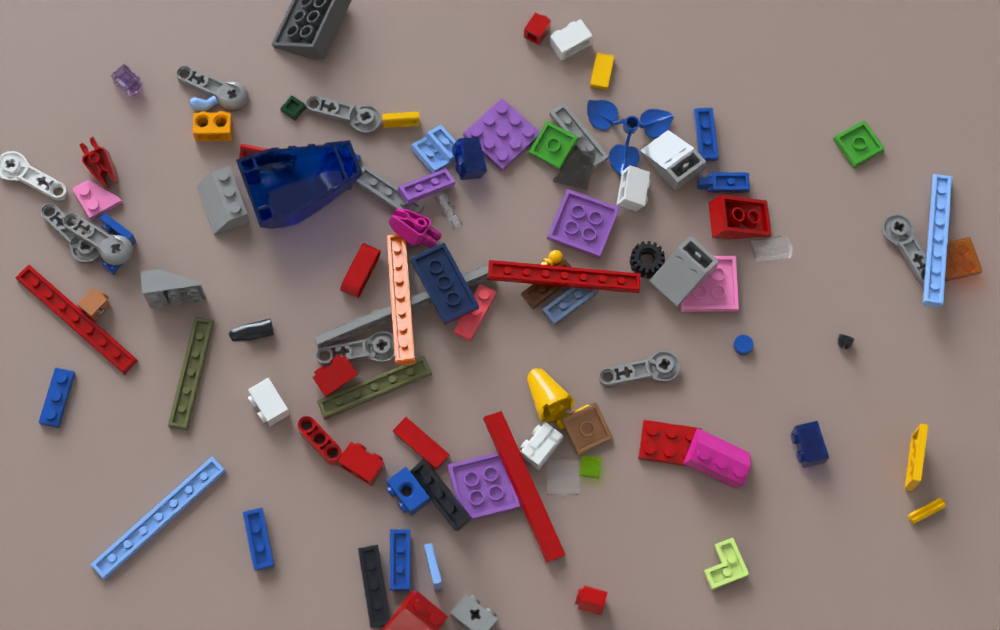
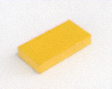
(602, 71)
(403, 119)

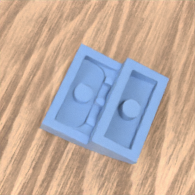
(435, 149)

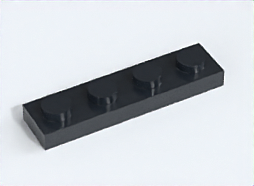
(441, 495)
(374, 586)

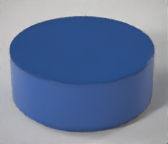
(743, 344)

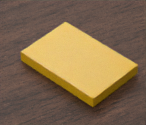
(916, 457)

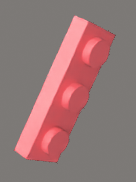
(470, 323)

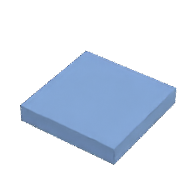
(433, 567)

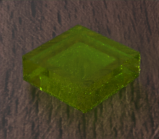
(590, 467)

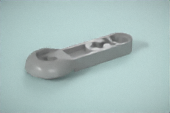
(215, 87)
(347, 113)
(100, 240)
(905, 242)
(75, 243)
(362, 349)
(645, 369)

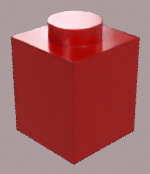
(537, 28)

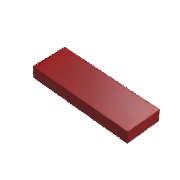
(421, 443)

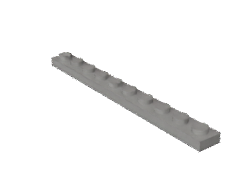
(382, 316)

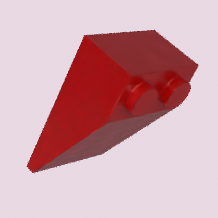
(739, 217)
(416, 614)

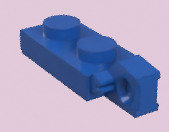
(725, 182)

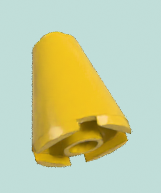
(548, 396)

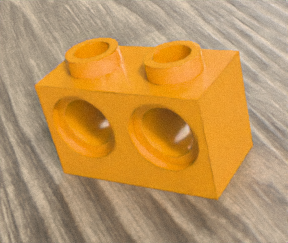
(212, 131)

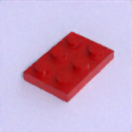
(665, 442)

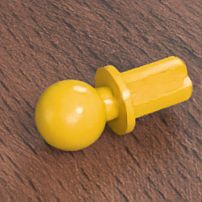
(554, 258)

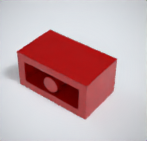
(335, 375)
(361, 463)

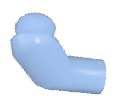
(203, 105)

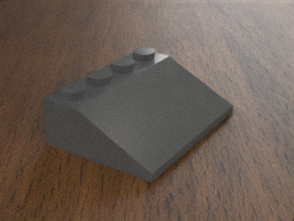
(310, 27)

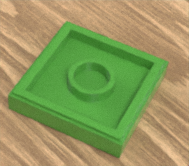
(858, 144)
(553, 145)

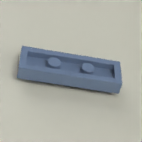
(567, 304)

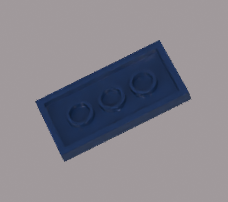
(444, 283)

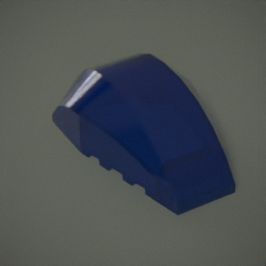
(297, 181)

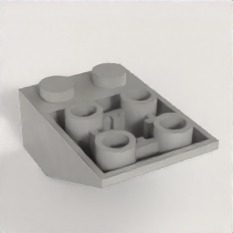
(674, 159)
(684, 271)
(168, 288)

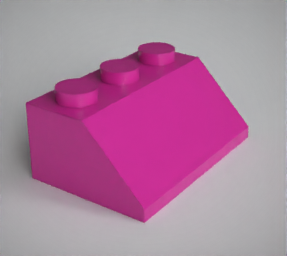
(718, 459)

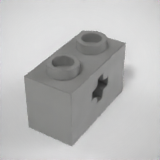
(469, 605)

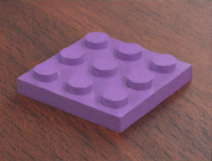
(502, 134)
(583, 223)
(483, 486)

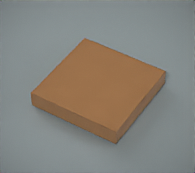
(586, 428)

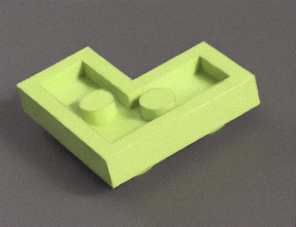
(731, 567)

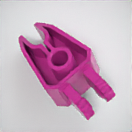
(414, 228)

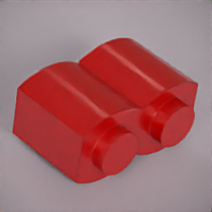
(591, 600)

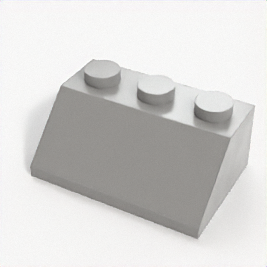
(222, 201)

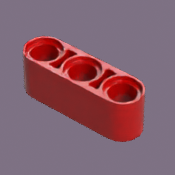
(360, 270)
(317, 432)

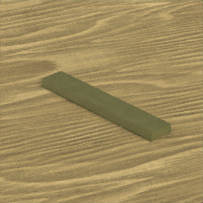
(191, 374)
(374, 388)

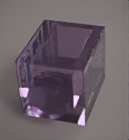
(127, 80)

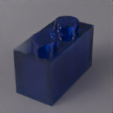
(469, 158)
(809, 444)

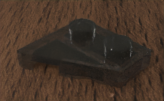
(577, 170)

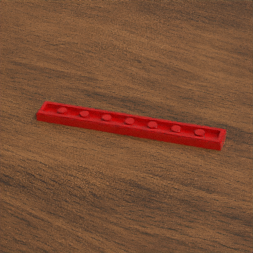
(563, 276)
(76, 319)
(524, 487)

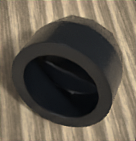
(844, 339)

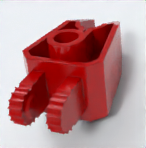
(99, 162)

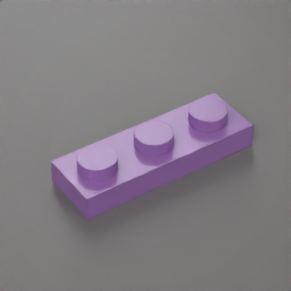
(426, 186)

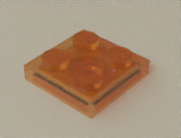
(961, 259)

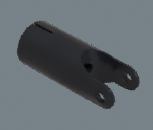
(252, 331)

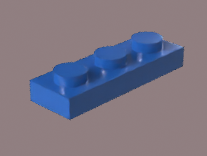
(706, 133)
(57, 398)
(258, 539)
(400, 560)

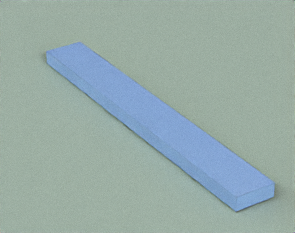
(937, 241)
(158, 518)

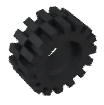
(651, 249)

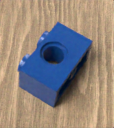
(405, 480)

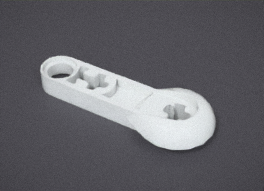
(29, 175)

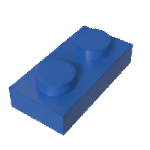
(112, 226)

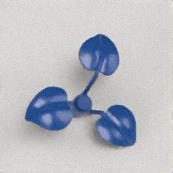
(603, 113)

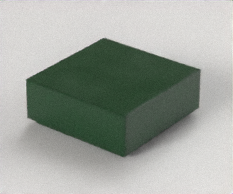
(293, 107)

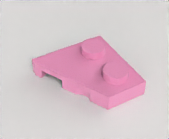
(95, 199)

